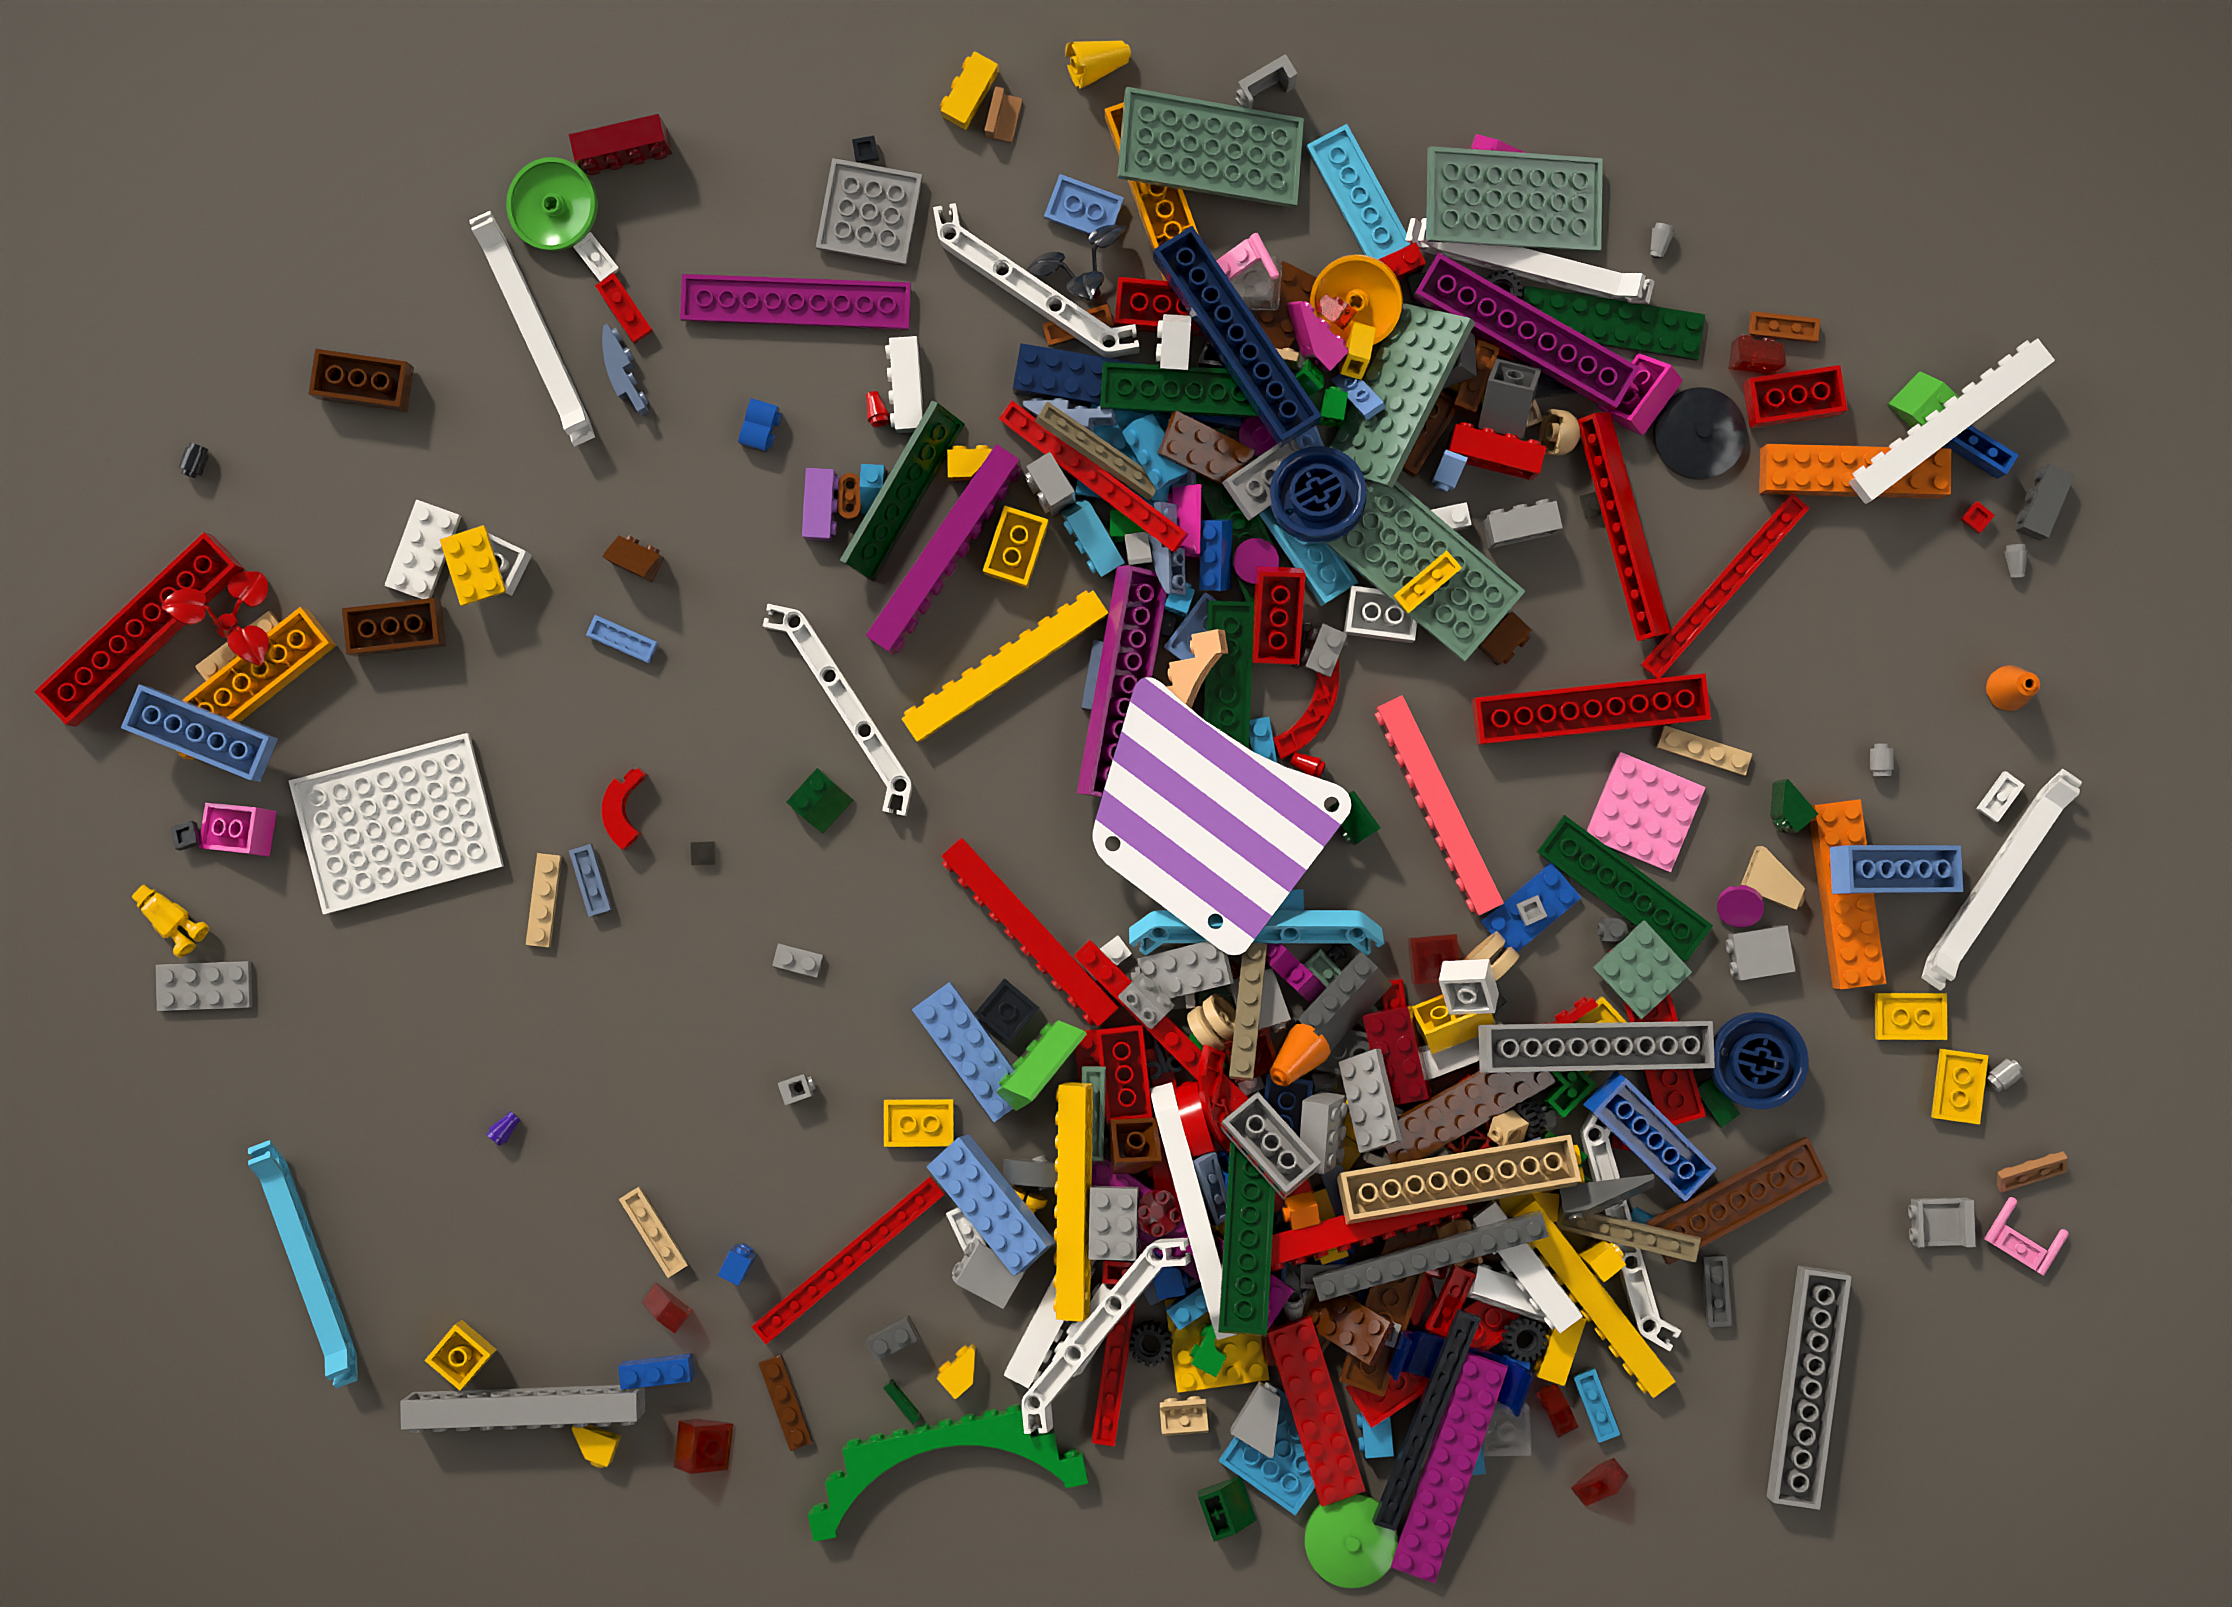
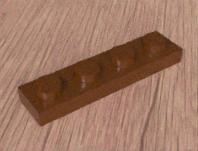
(785, 1402)

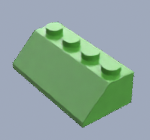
(1039, 1064)

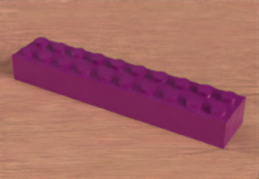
(1527, 332)
(944, 550)
(1125, 659)

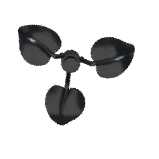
(1088, 284)

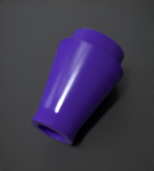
(502, 1130)

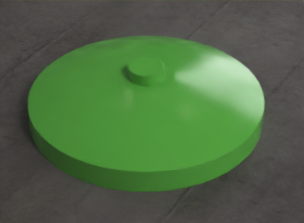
(552, 204)
(1346, 1543)

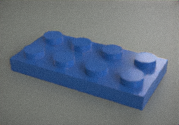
(1555, 895)

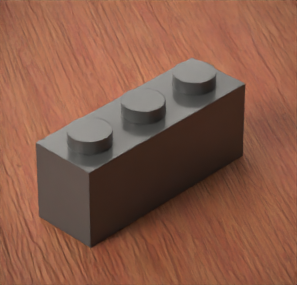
(2044, 501)

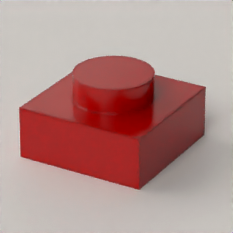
(1977, 517)

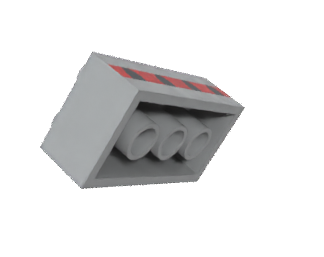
(1270, 1145)

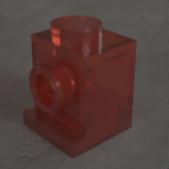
(1336, 311)

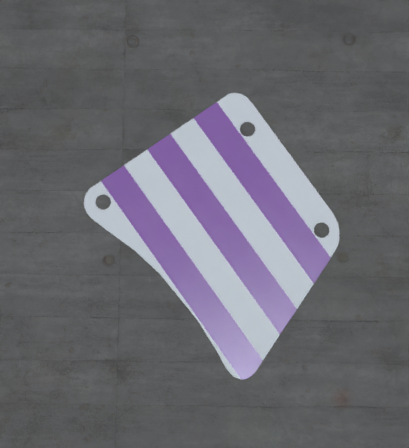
(1208, 819)

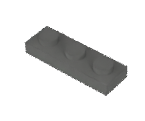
(1716, 1291)

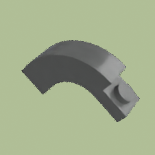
(1030, 1172)

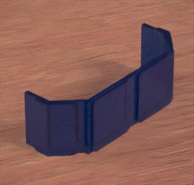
(1418, 1354)

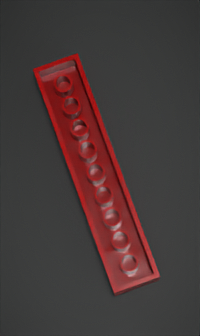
(135, 632)
(1591, 709)

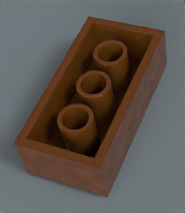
(361, 380)
(393, 627)

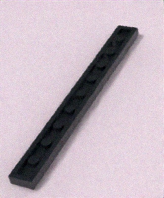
(1426, 1419)

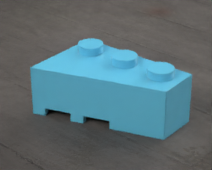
(1091, 537)

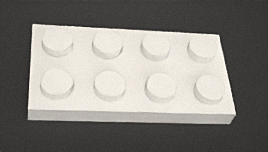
(420, 551)

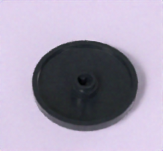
(1700, 433)

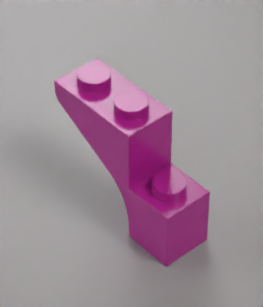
(1293, 972)

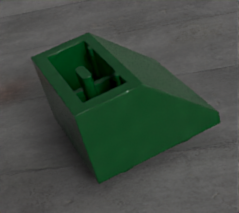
(1226, 1508)

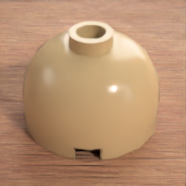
(1559, 432)

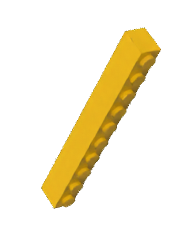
(1005, 666)
(1073, 1201)
(1598, 1305)

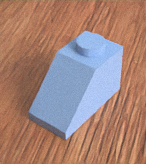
(1448, 471)

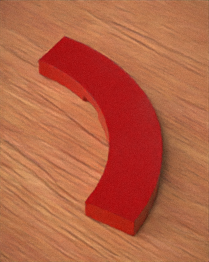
(1314, 717)
(1210, 1093)

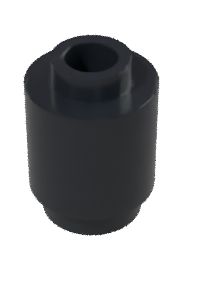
(194, 460)

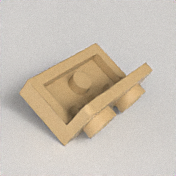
(1183, 1416)

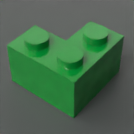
(1331, 406)
(1569, 1092)

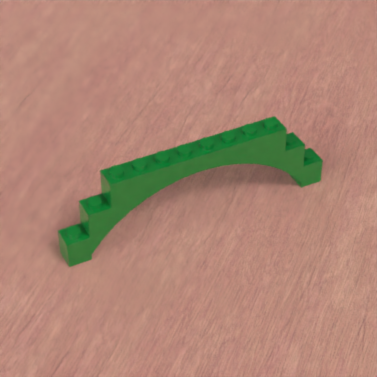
(994, 1429)

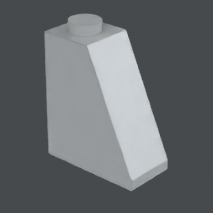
(1259, 1419)

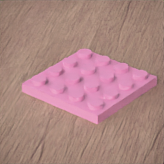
(1645, 811)

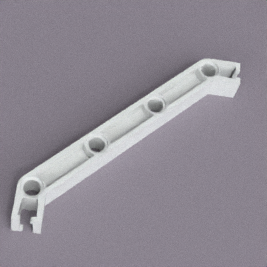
(1540, 267)
(1032, 290)
(533, 328)
(846, 703)
(1999, 877)
(1190, 1199)
(1633, 1278)
(1096, 1329)

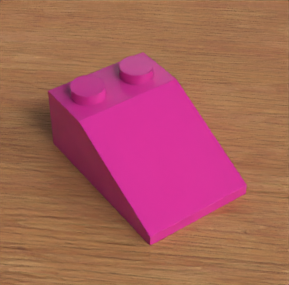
(237, 829)

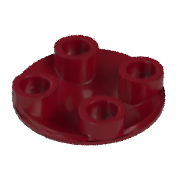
(1158, 1212)

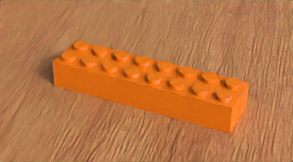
(1828, 469)
(1847, 918)

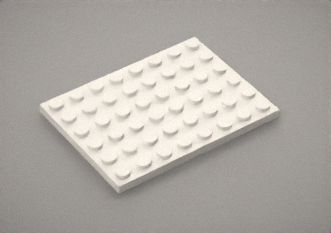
(396, 823)

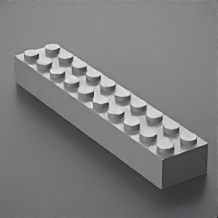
(1596, 1046)
(1808, 1387)
(521, 1407)

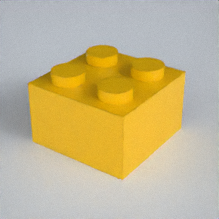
(460, 1355)

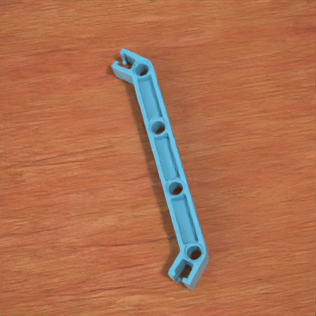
(1282, 927)
(306, 1263)

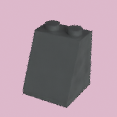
(1509, 398)

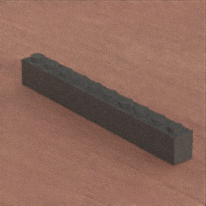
(1430, 1255)

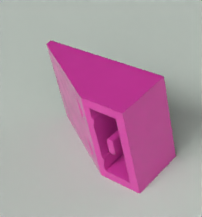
(1315, 338)

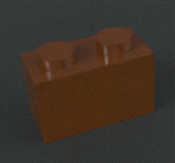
(1505, 639)

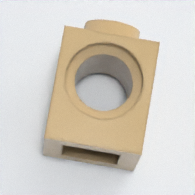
(1508, 1129)

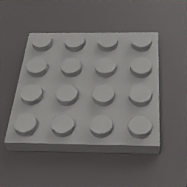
(869, 211)

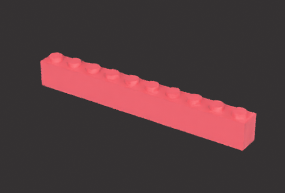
(1439, 806)

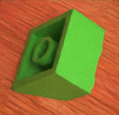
(1920, 398)

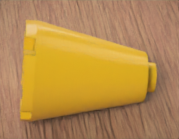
(1095, 60)

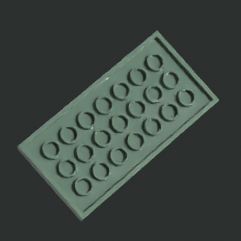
(1210, 147)
(1514, 199)
(1408, 380)
(1404, 537)

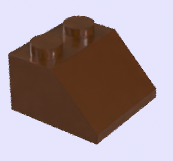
(634, 558)
(1134, 1145)

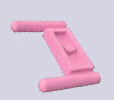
(1245, 256)
(2020, 1246)

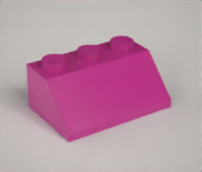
(1646, 394)
(1188, 517)

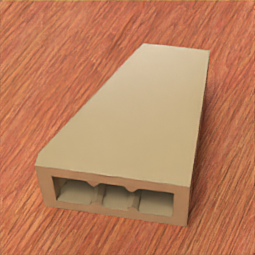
(1773, 880)

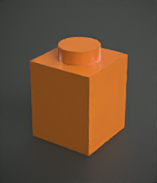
(1301, 1210)

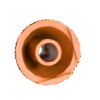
(2011, 687)
(1299, 1055)

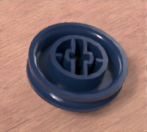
(1322, 492)
(1773, 1083)

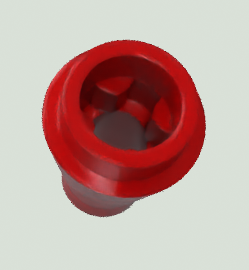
(876, 410)
(1308, 764)

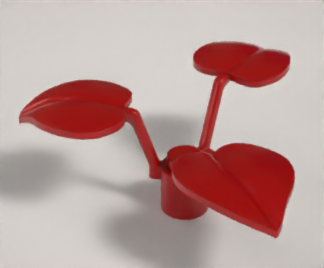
(247, 586)

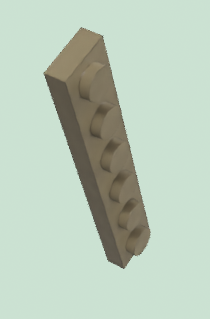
(1096, 449)
(1248, 1012)
(1634, 1235)

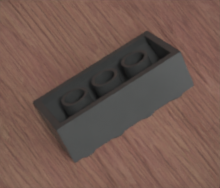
(1346, 1000)

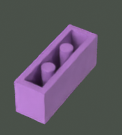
(820, 504)

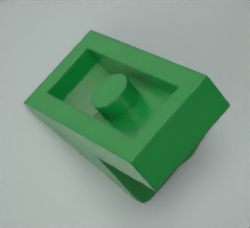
(1310, 378)

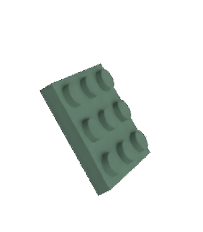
(1642, 969)

